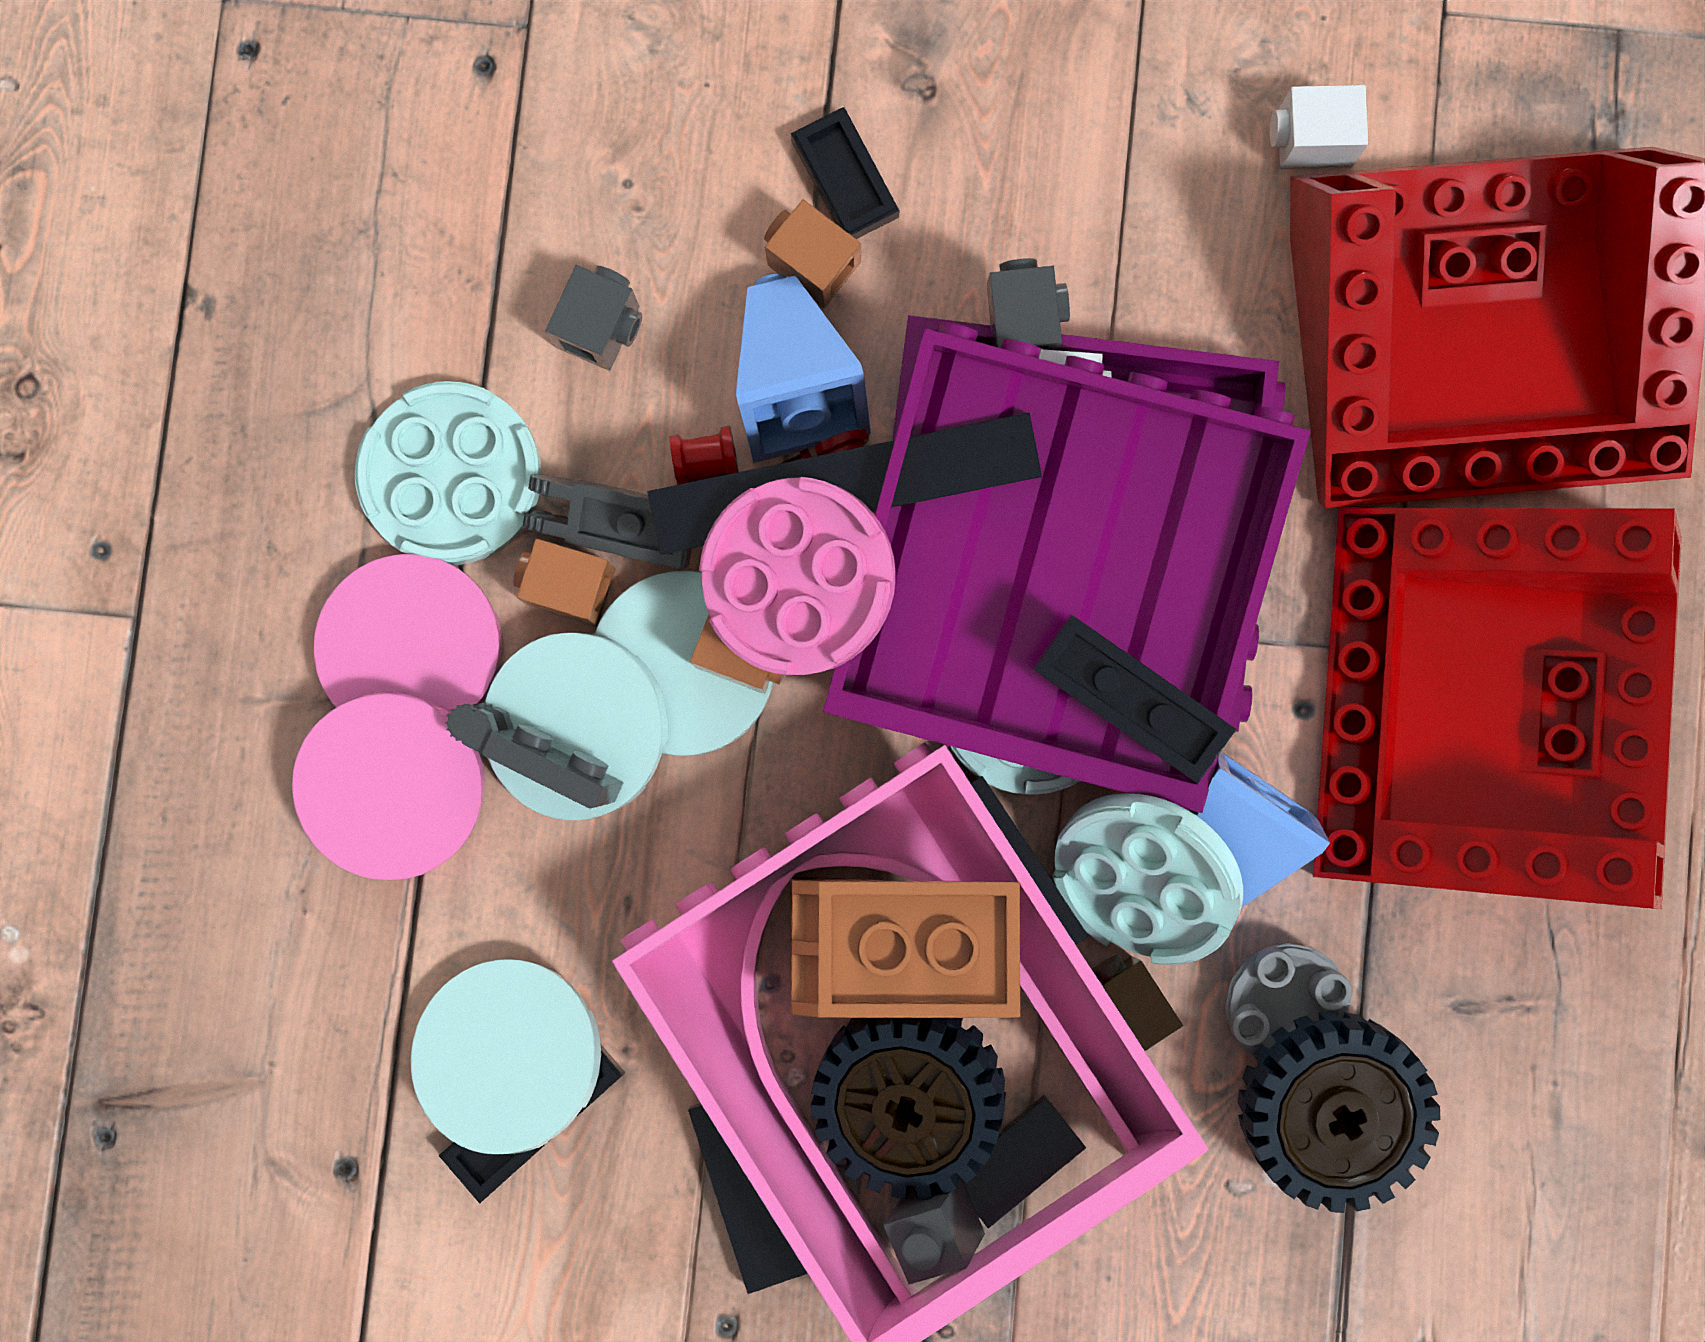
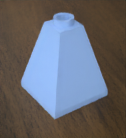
(794, 372)
(1260, 826)

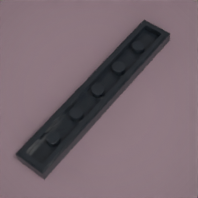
(932, 468)

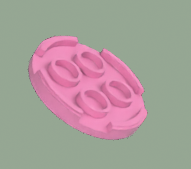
(797, 576)
(409, 631)
(387, 787)

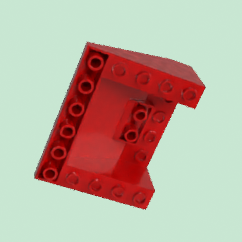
(1501, 323)
(1501, 701)

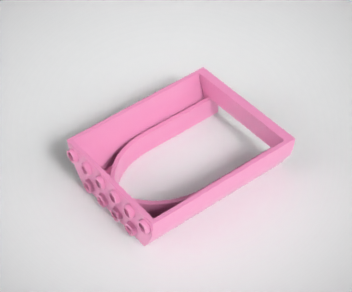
(703, 1003)

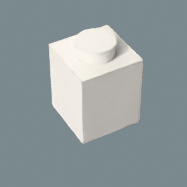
(1320, 126)

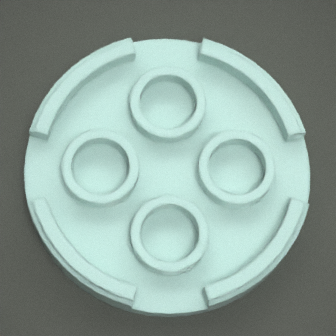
(448, 472)
(662, 625)
(591, 702)
(1148, 878)
(505, 1057)

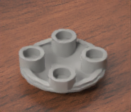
(1281, 987)

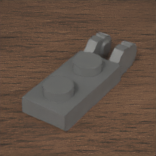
(601, 520)
(531, 755)

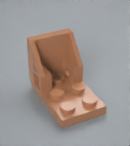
(905, 948)

